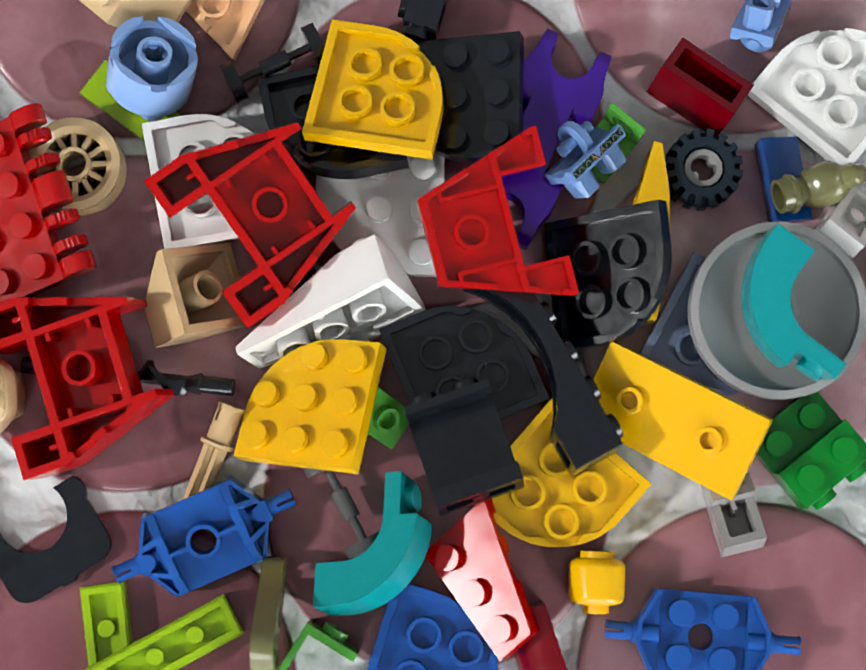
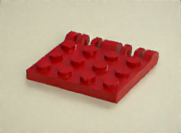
(29, 246)

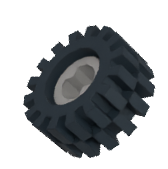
(717, 154)

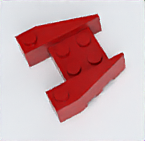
(265, 205)
(82, 376)

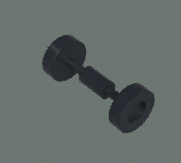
(273, 63)

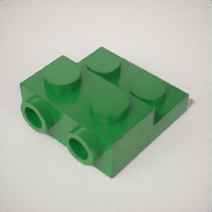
(811, 451)

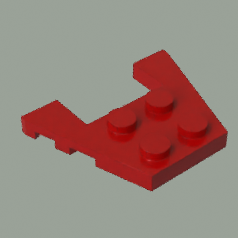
(474, 231)

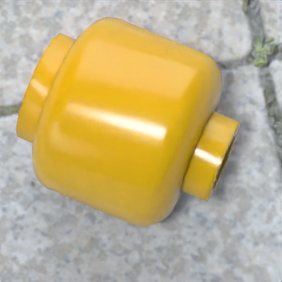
(596, 581)

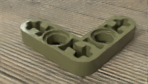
(268, 614)

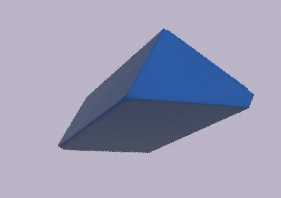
(775, 158)

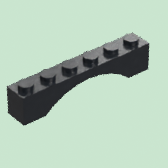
(579, 424)

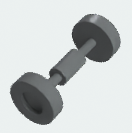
(348, 512)

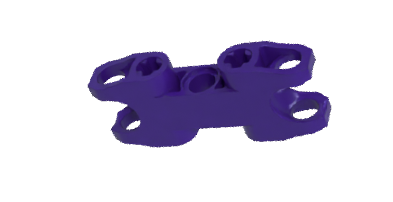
(548, 104)

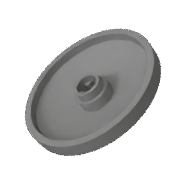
(825, 301)

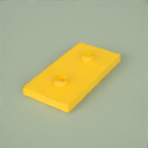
(680, 420)

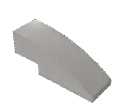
(735, 521)

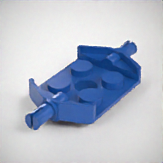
(229, 511)
(736, 625)

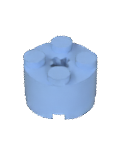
(151, 66)

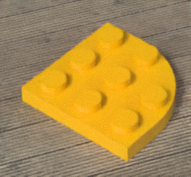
(375, 93)
(314, 407)
(563, 508)

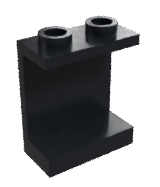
(463, 446)

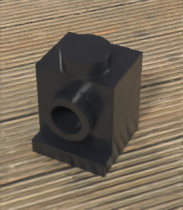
(422, 18)

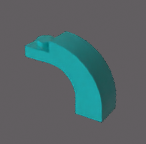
(768, 308)
(387, 564)

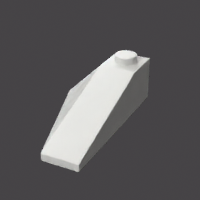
(348, 294)

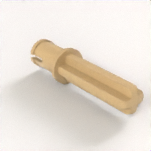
(215, 448)

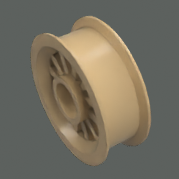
(115, 165)

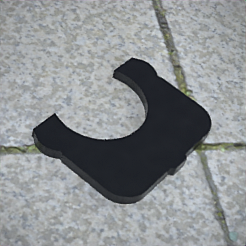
(78, 549)

